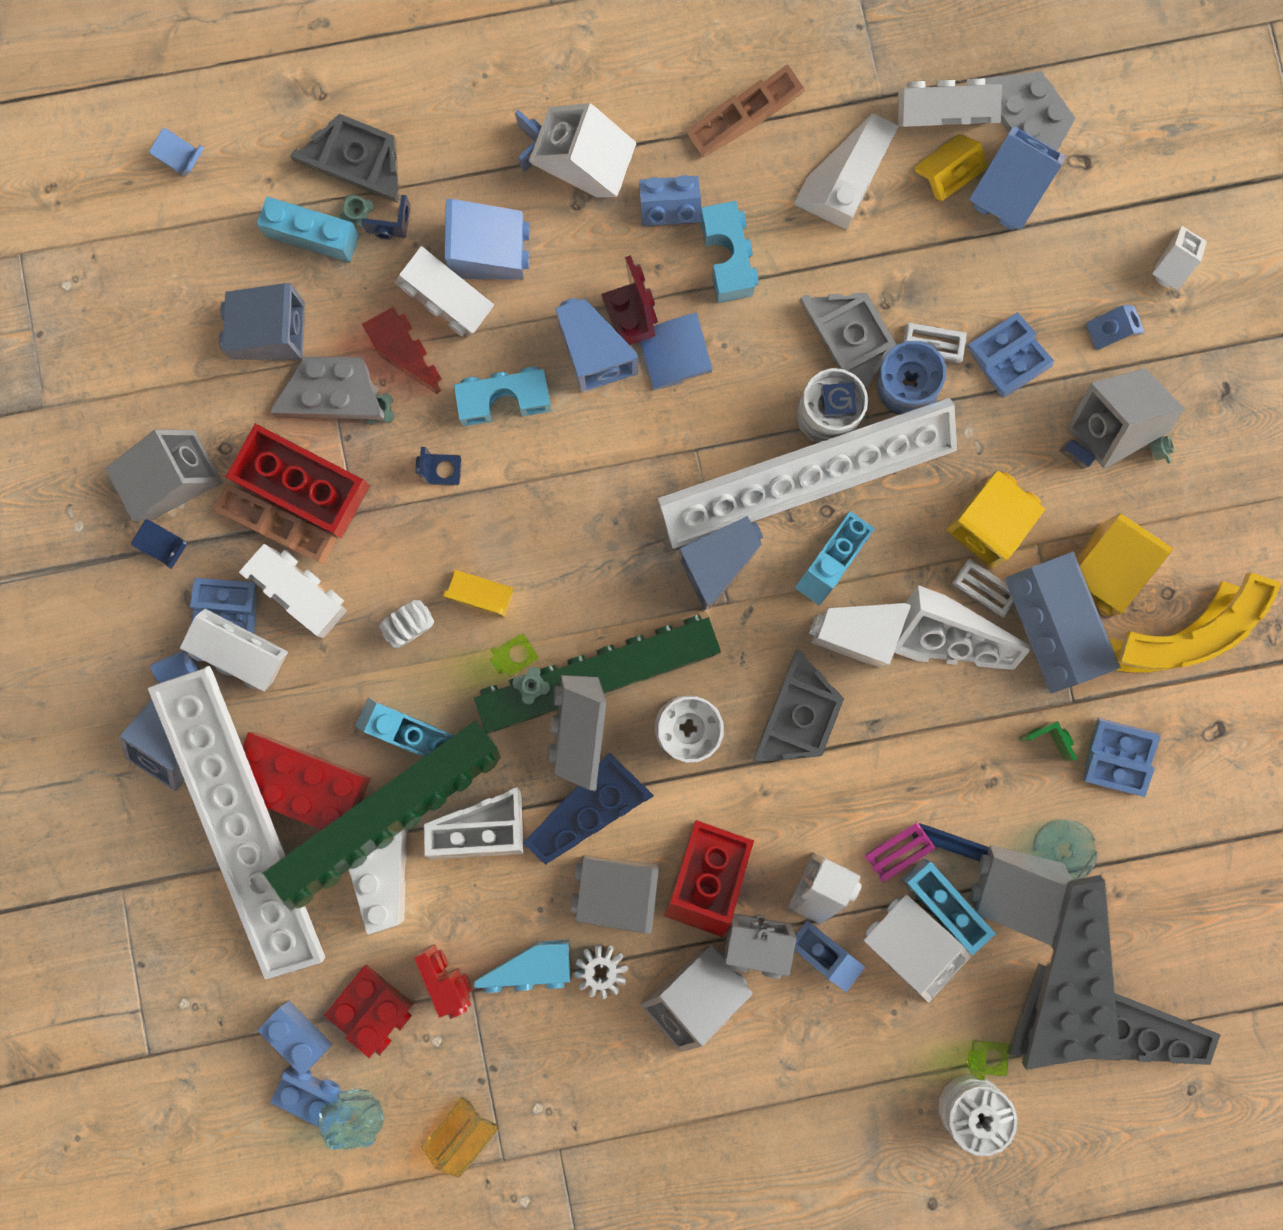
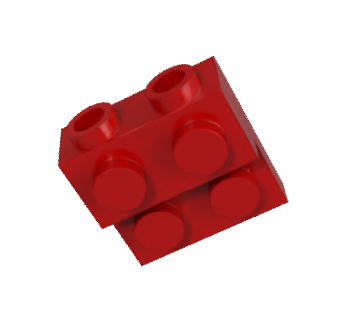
(447, 990)
(369, 1012)

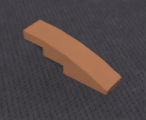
(746, 111)
(275, 524)

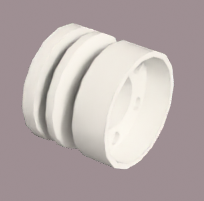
(810, 407)
(700, 742)
(962, 1103)

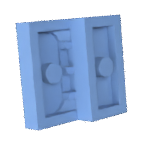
(676, 352)
(1010, 355)
(228, 599)
(1121, 757)

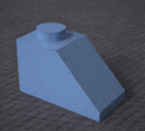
(827, 956)

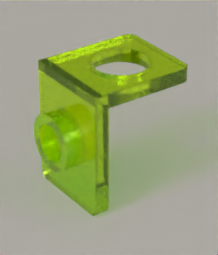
(503, 662)
(977, 1059)

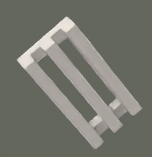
(942, 333)
(959, 585)

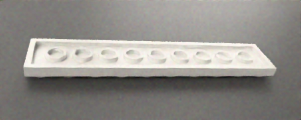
(810, 472)
(234, 819)

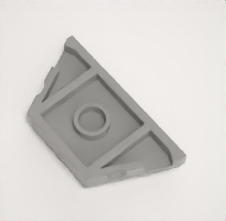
(1033, 107)
(850, 332)
(329, 390)

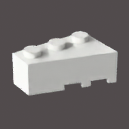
(949, 103)
(478, 831)
(382, 885)
(824, 890)

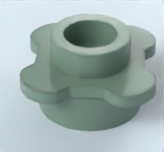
(351, 204)
(385, 403)
(1162, 448)
(540, 686)

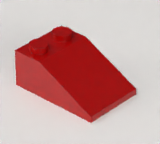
(709, 879)

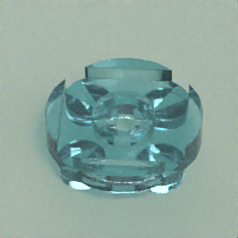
(1081, 845)
(355, 1134)

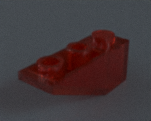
(394, 344)

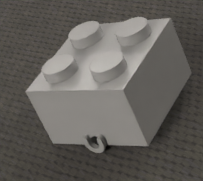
(759, 946)

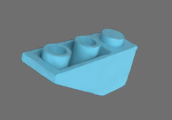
(834, 558)
(400, 728)
(539, 964)

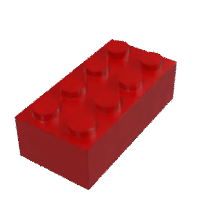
(298, 480)
(301, 782)

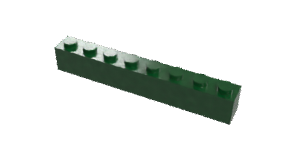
(613, 667)
(382, 816)

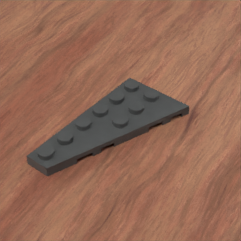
(1077, 989)
(1142, 1032)

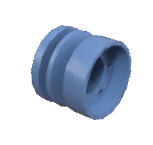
(914, 362)

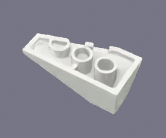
(844, 176)
(949, 631)

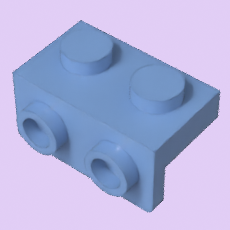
(670, 200)

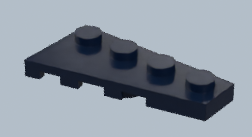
(588, 811)

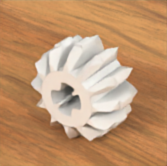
(406, 624)
(589, 969)

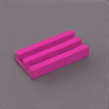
(878, 865)

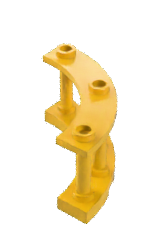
(1217, 630)

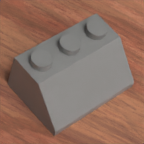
(577, 730)

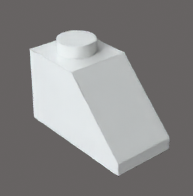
(1179, 259)

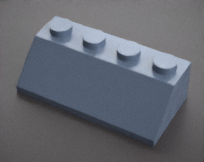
(1062, 622)

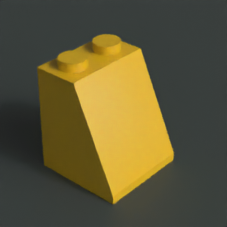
(996, 519)
(1120, 563)

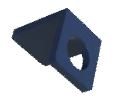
(387, 229)
(427, 468)
(159, 543)

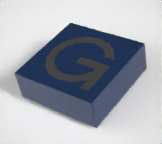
(838, 400)
(1077, 454)

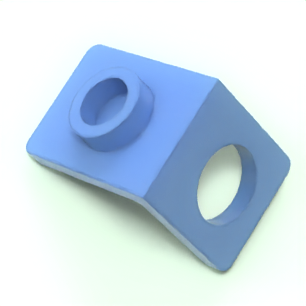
(532, 129)
(175, 152)
(1114, 326)
(174, 666)

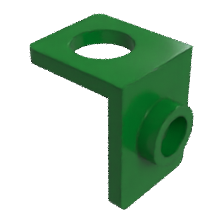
(1060, 736)

